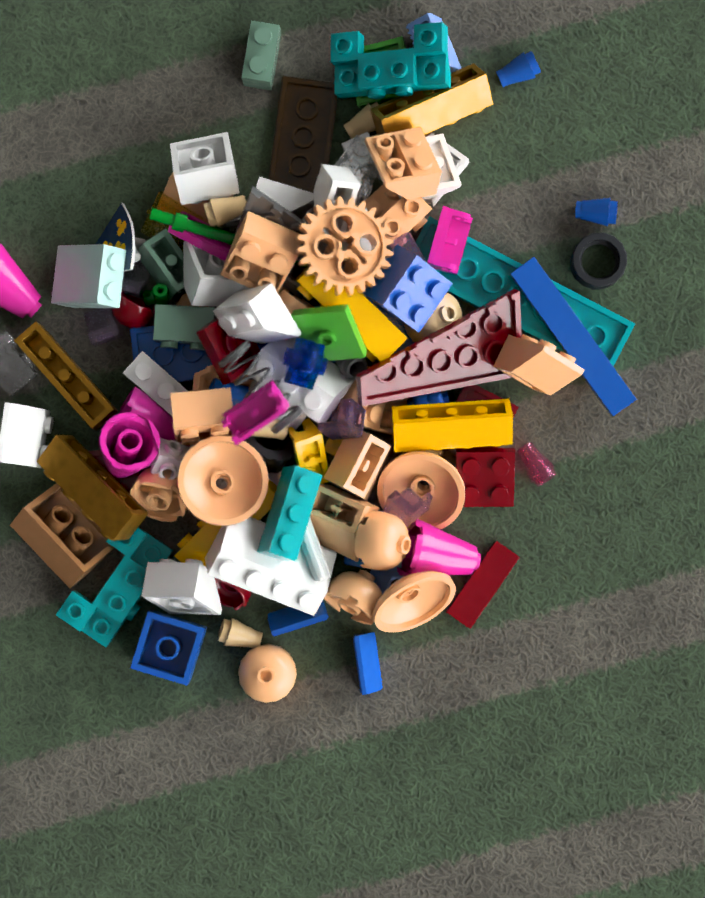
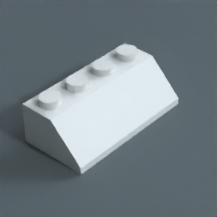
(236, 561)

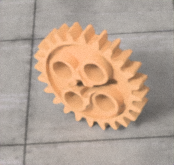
(328, 267)

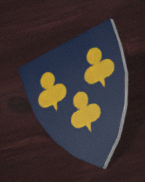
(121, 234)

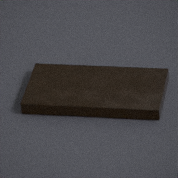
(303, 132)

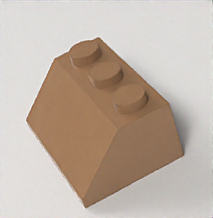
(62, 535)

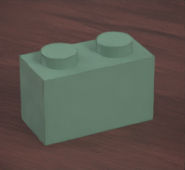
(261, 55)
(164, 262)
(179, 325)

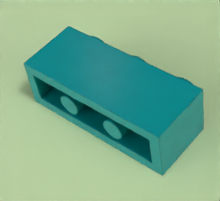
(289, 513)

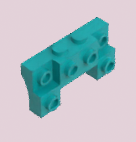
(394, 70)
(121, 592)

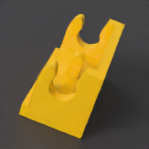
(310, 448)

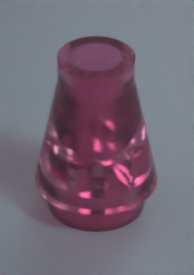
(536, 464)

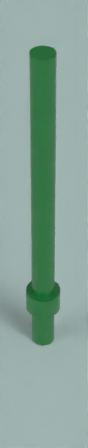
(180, 223)

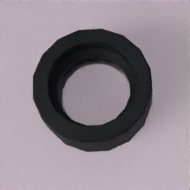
(620, 260)

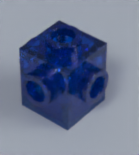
(304, 357)

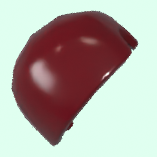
(132, 312)
(232, 595)

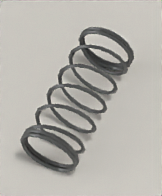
(235, 355)

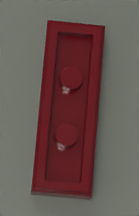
(483, 584)

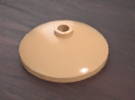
(237, 465)
(443, 484)
(413, 601)

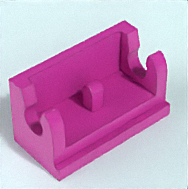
(449, 240)
(255, 412)

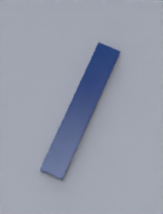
(572, 336)

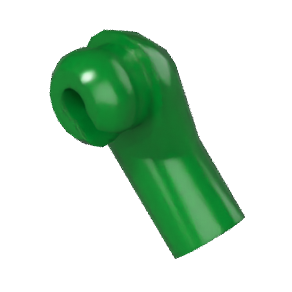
(157, 295)

